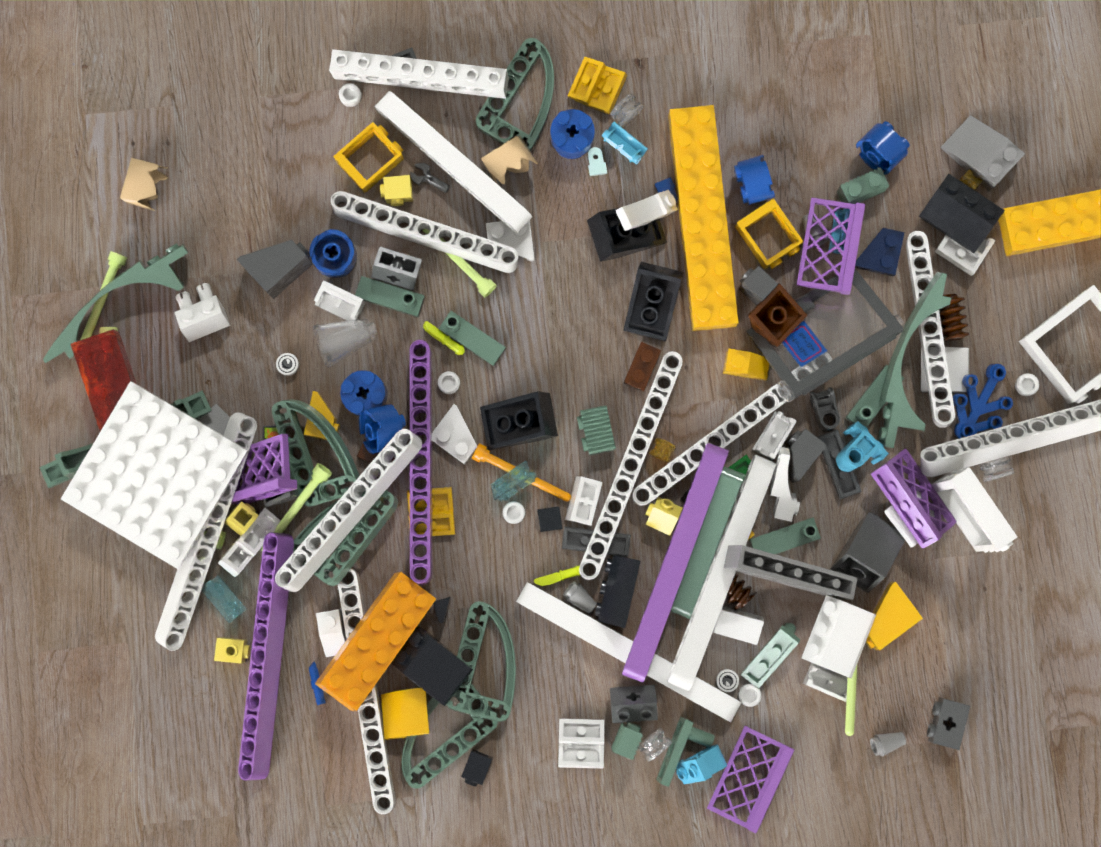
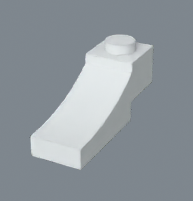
(647, 210)
(786, 501)
(249, 543)

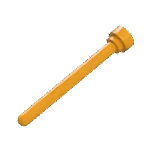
(482, 454)

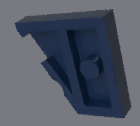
(882, 253)

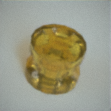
(970, 180)
(662, 450)

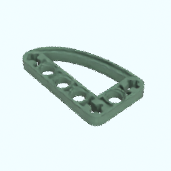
(518, 78)
(305, 462)
(348, 543)
(474, 646)
(441, 752)

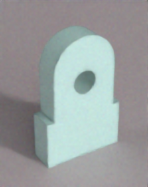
(596, 166)

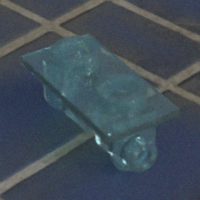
(506, 487)
(223, 599)

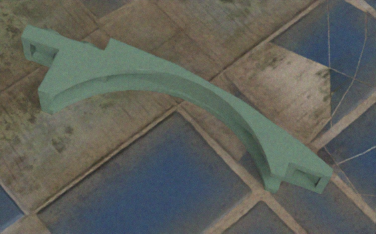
(158, 272)
(898, 410)
(69, 461)

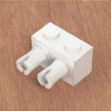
(202, 317)

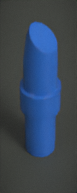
(314, 674)

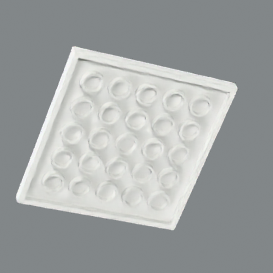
(154, 475)

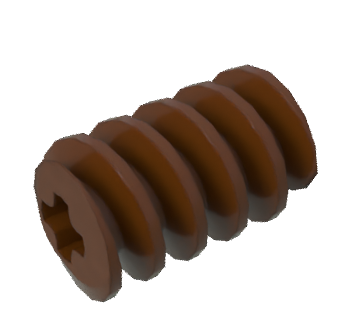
(953, 319)
(739, 594)

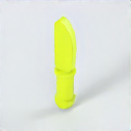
(442, 337)
(556, 577)

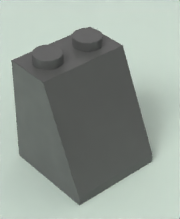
(277, 265)
(869, 552)

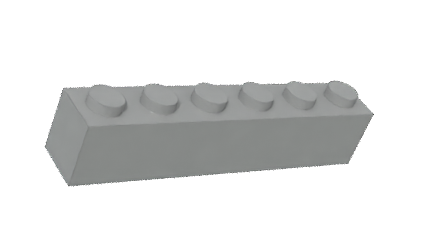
(790, 572)

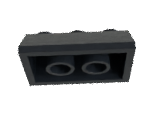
(961, 213)
(617, 590)

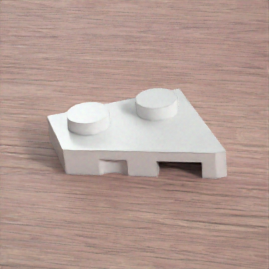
(519, 241)
(963, 257)
(454, 436)

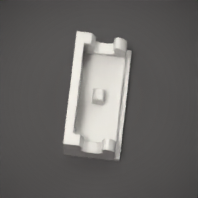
(339, 302)
(774, 435)
(583, 500)
(739, 625)
(826, 681)

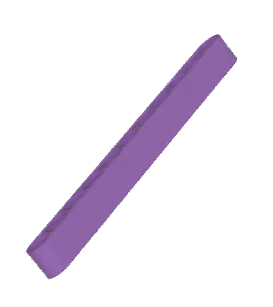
(425, 472)
(675, 562)
(265, 660)

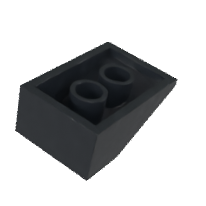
(614, 242)
(653, 301)
(519, 420)
(431, 665)

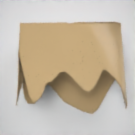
(510, 156)
(140, 183)

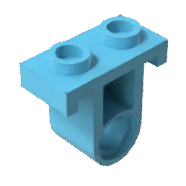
(860, 449)
(701, 765)

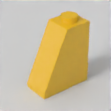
(893, 617)

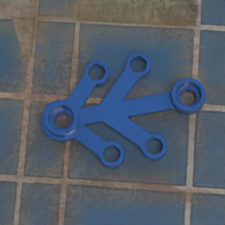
(979, 404)

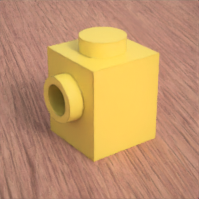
(397, 190)
(663, 515)
(241, 518)
(231, 650)

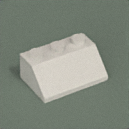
(838, 636)

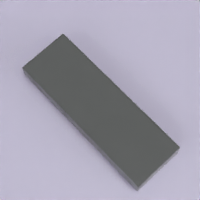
(844, 482)
(578, 540)

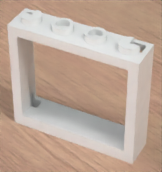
(1043, 362)
(974, 511)

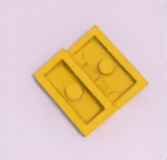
(597, 85)
(442, 512)
(404, 713)

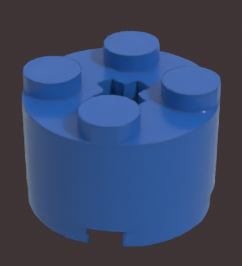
(560, 132)
(883, 147)
(755, 180)
(327, 243)
(352, 388)
(380, 426)

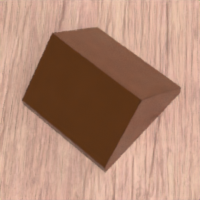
(776, 316)

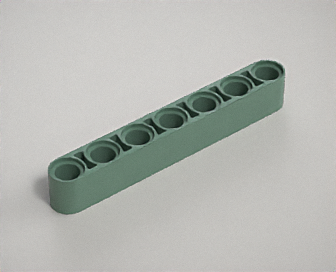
(707, 541)

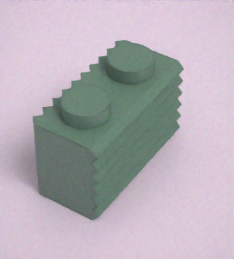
(863, 187)
(596, 430)
(627, 740)

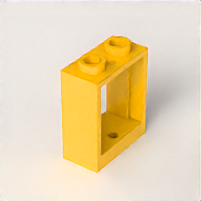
(343, 155)
(769, 207)

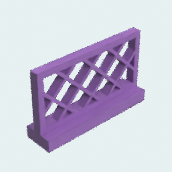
(850, 245)
(274, 484)
(904, 499)
(768, 789)

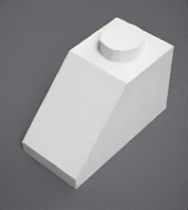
(331, 631)

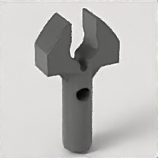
(418, 180)

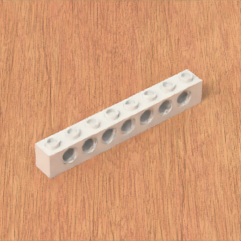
(419, 73)

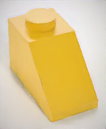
(745, 364)
(320, 405)

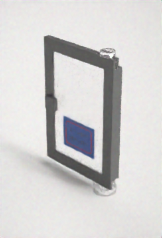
(831, 337)

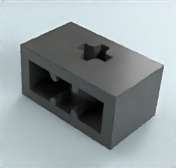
(396, 268)
(757, 285)
(633, 703)
(951, 735)

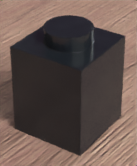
(476, 768)

